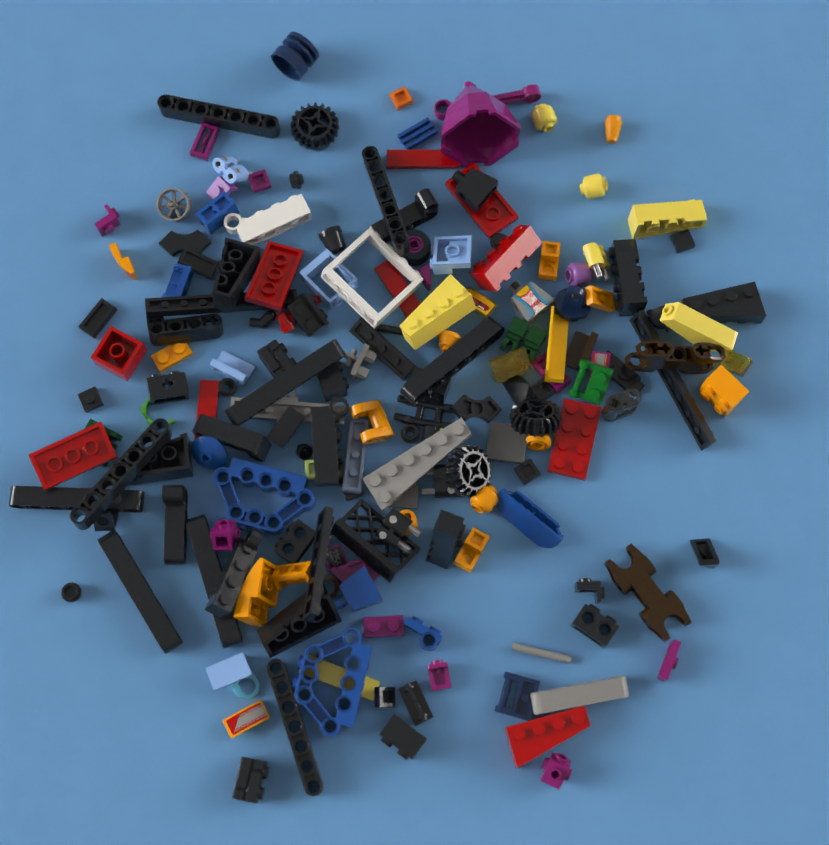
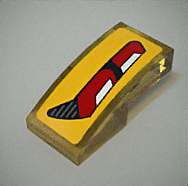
(483, 304)

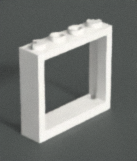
(352, 297)

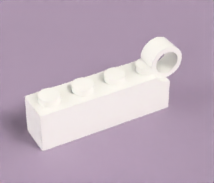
(270, 222)

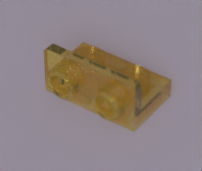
(510, 365)

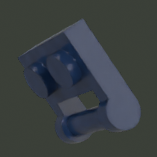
(522, 704)

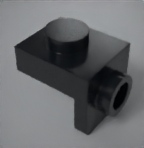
(587, 585)

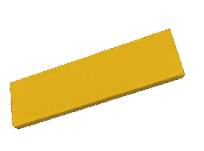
(556, 348)

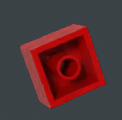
(119, 353)

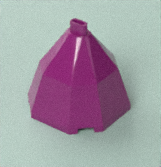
(478, 128)

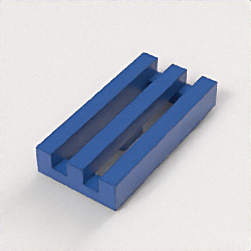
(407, 132)

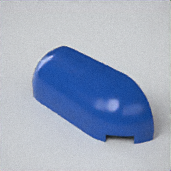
(529, 518)

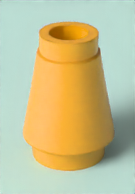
(612, 128)

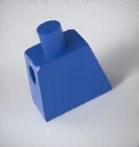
(358, 592)

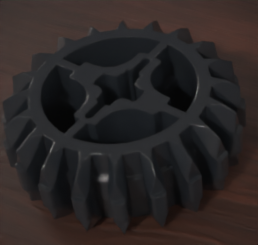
(318, 132)
(535, 417)
(473, 470)

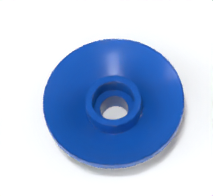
(209, 452)

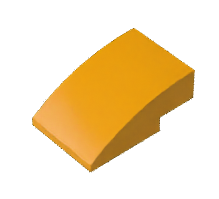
(257, 595)

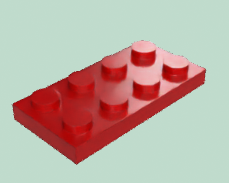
(494, 214)
(274, 276)
(574, 439)
(73, 456)

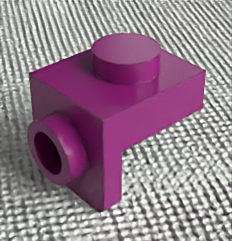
(109, 222)
(439, 675)

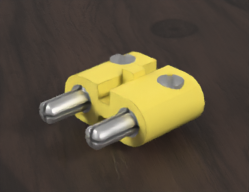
(597, 260)

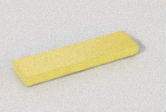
(332, 675)

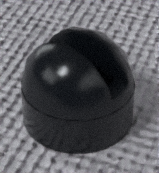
(304, 455)

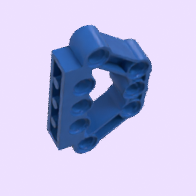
(285, 515)
(313, 704)

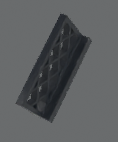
(366, 548)

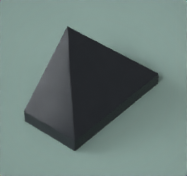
(518, 389)
(705, 552)

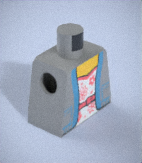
(530, 301)

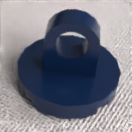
(571, 304)

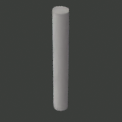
(541, 653)

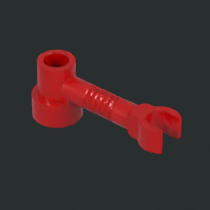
(286, 320)

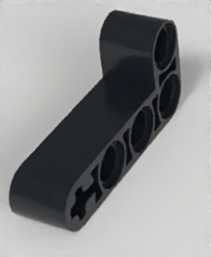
(413, 215)
(184, 329)
(233, 436)
(175, 534)

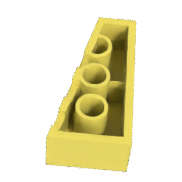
(666, 218)
(437, 312)

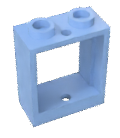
(318, 265)

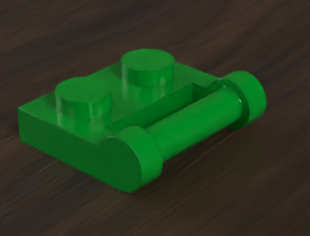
(597, 384)

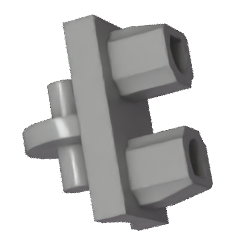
(365, 355)

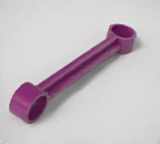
(528, 94)

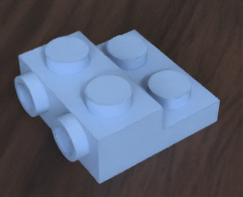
(450, 254)

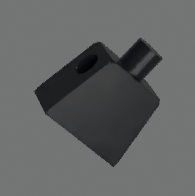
(474, 188)

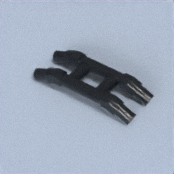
(418, 419)

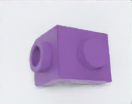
(219, 186)

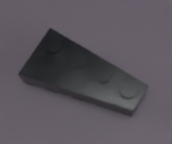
(627, 277)

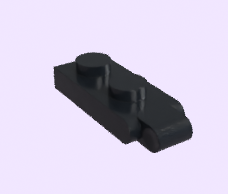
(624, 376)

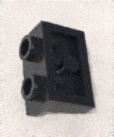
(307, 314)

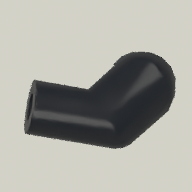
(265, 321)

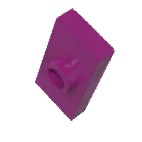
(670, 660)

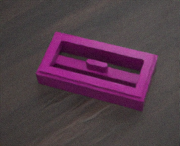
(205, 156)

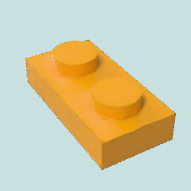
(600, 299)
(171, 356)

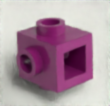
(224, 534)
(556, 770)

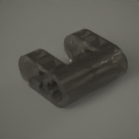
(615, 405)

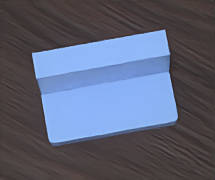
(232, 368)
(228, 671)

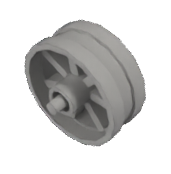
(173, 204)

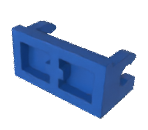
(214, 212)
(179, 281)

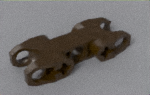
(667, 356)
(656, 604)

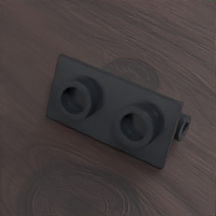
(415, 702)

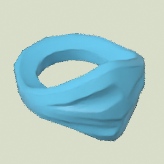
(236, 688)

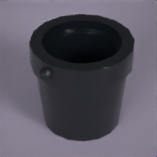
(333, 239)

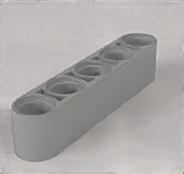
(579, 694)

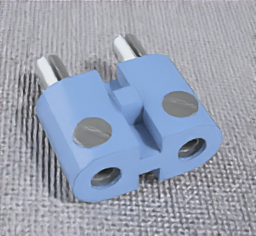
(231, 169)

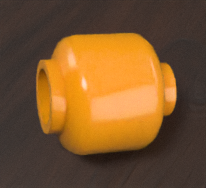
(484, 500)

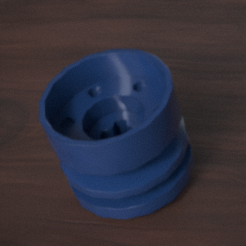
(295, 56)

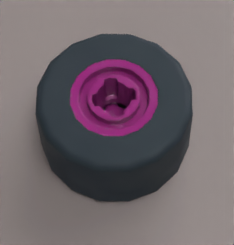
(419, 254)

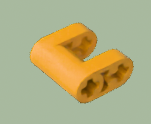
(374, 411)

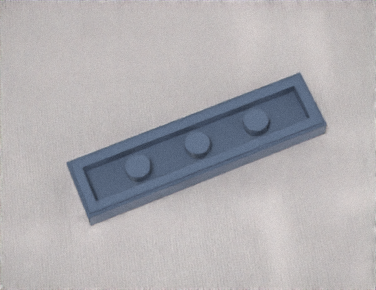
(354, 457)

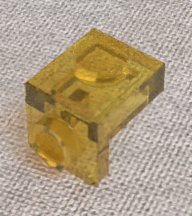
(736, 362)

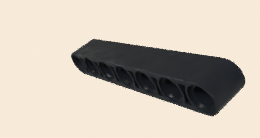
(213, 110)
(386, 200)
(452, 361)
(285, 383)
(119, 483)
(67, 498)
(210, 571)
(140, 591)
(301, 735)

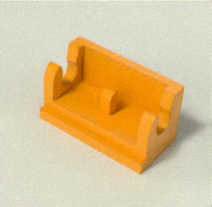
(291, 574)

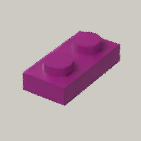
(383, 626)

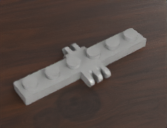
(278, 408)

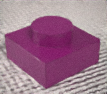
(259, 181)

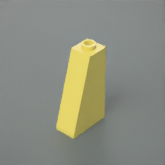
(697, 327)

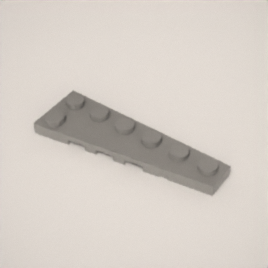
(404, 471)

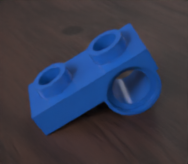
(415, 625)

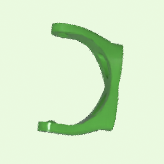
(144, 408)

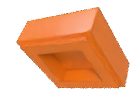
(401, 98)

